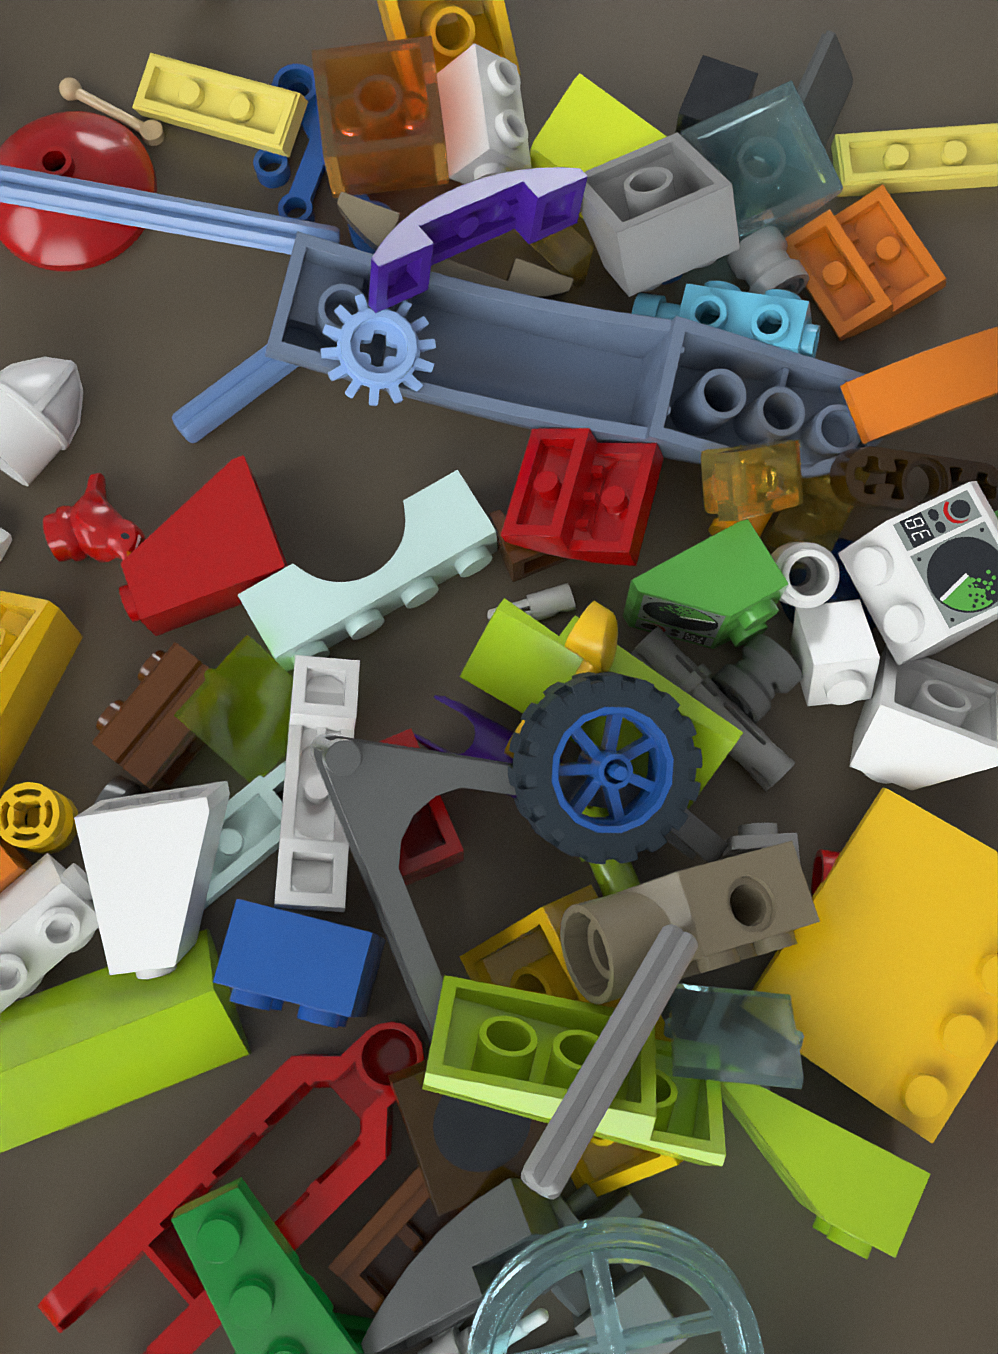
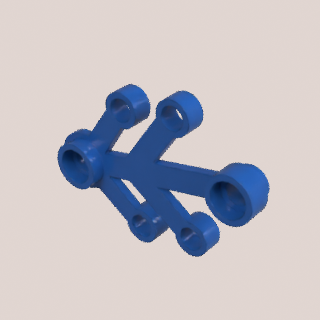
(312, 166)

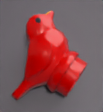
(91, 528)

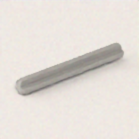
(608, 1063)

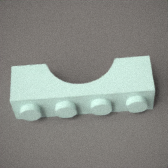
(441, 538)

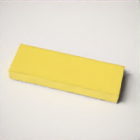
(220, 104)
(917, 159)

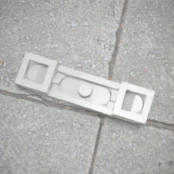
(311, 839)

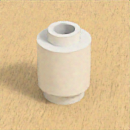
(821, 575)

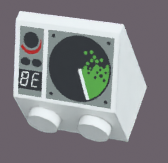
(929, 573)

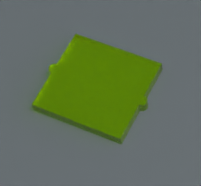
(243, 710)

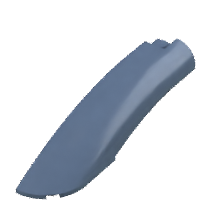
(577, 364)

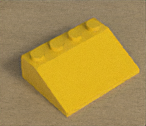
(900, 966)

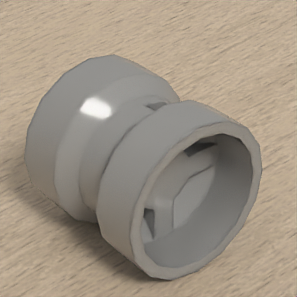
(765, 263)

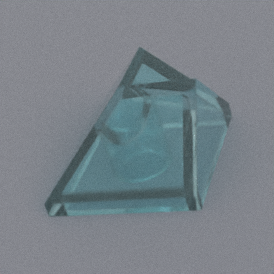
(769, 158)

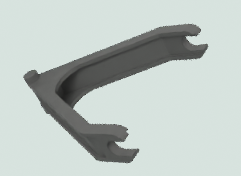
(375, 798)

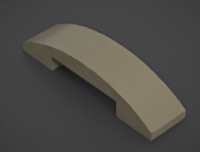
(376, 222)

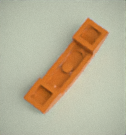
(924, 386)

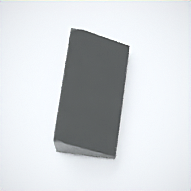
(825, 85)

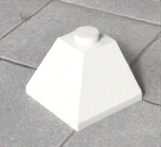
(926, 724)

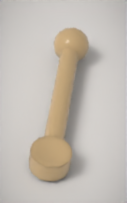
(150, 130)

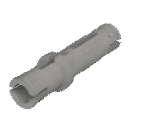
(753, 749)

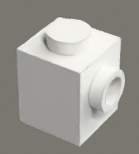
(834, 653)

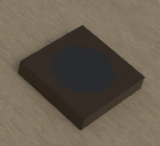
(459, 1143)

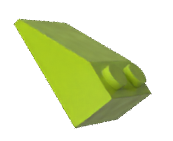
(852, 1186)

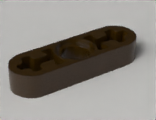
(894, 495)

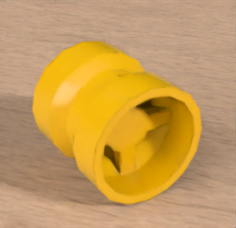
(48, 827)

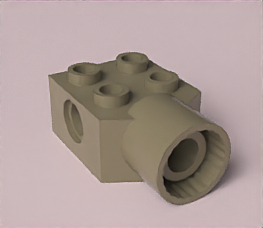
(728, 905)

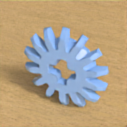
(360, 330)

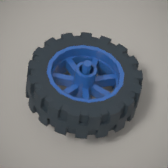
(662, 793)

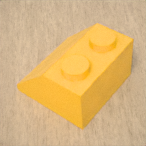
(452, 24)

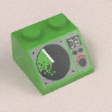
(710, 591)

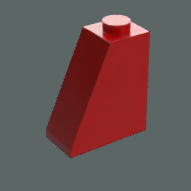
(203, 554)

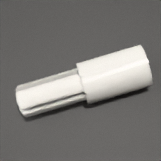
(545, 602)

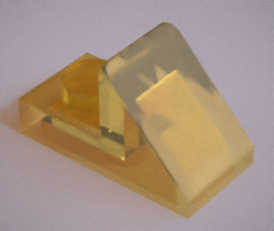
(751, 479)

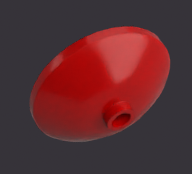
(89, 150)

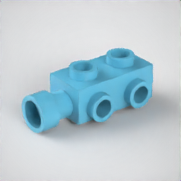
(771, 318)

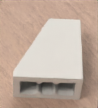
(151, 872)

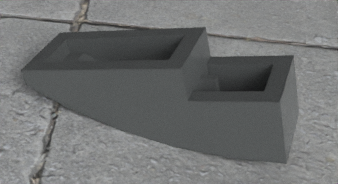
(458, 1266)

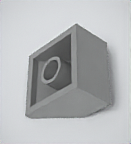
(659, 214)

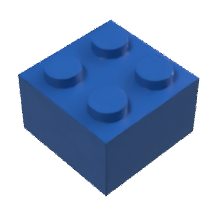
(298, 960)

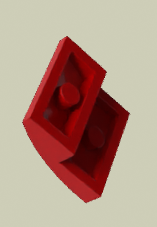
(583, 496)

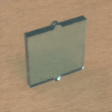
(734, 1036)

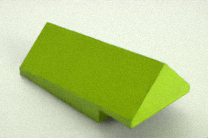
(523, 658)
(111, 1043)
(527, 1047)

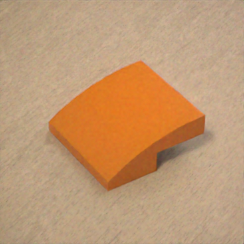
(864, 264)

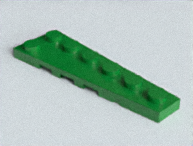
(257, 1277)

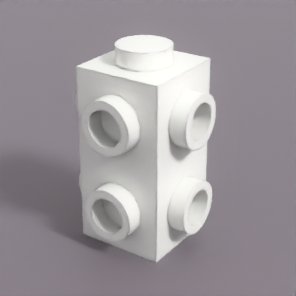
(482, 116)
(41, 922)

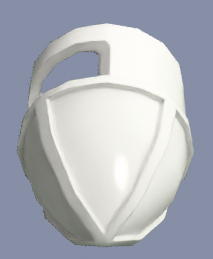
(37, 414)

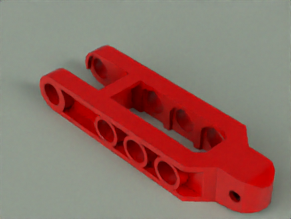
(357, 1078)

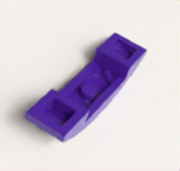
(527, 200)

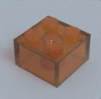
(380, 116)

